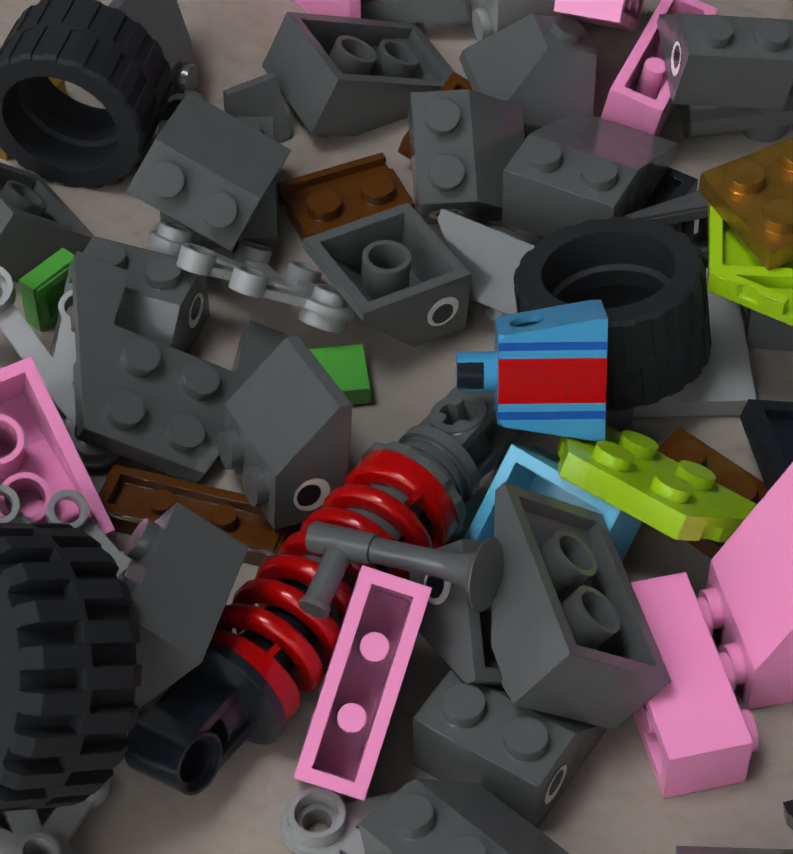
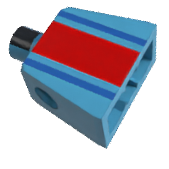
(545, 370)

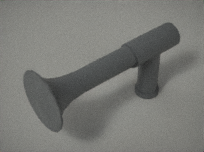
(474, 571)

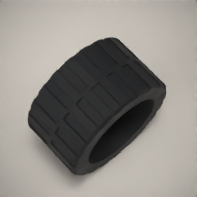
(104, 56)
(650, 291)

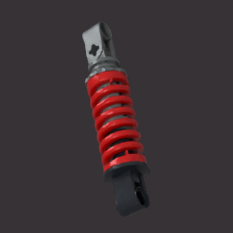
(254, 678)

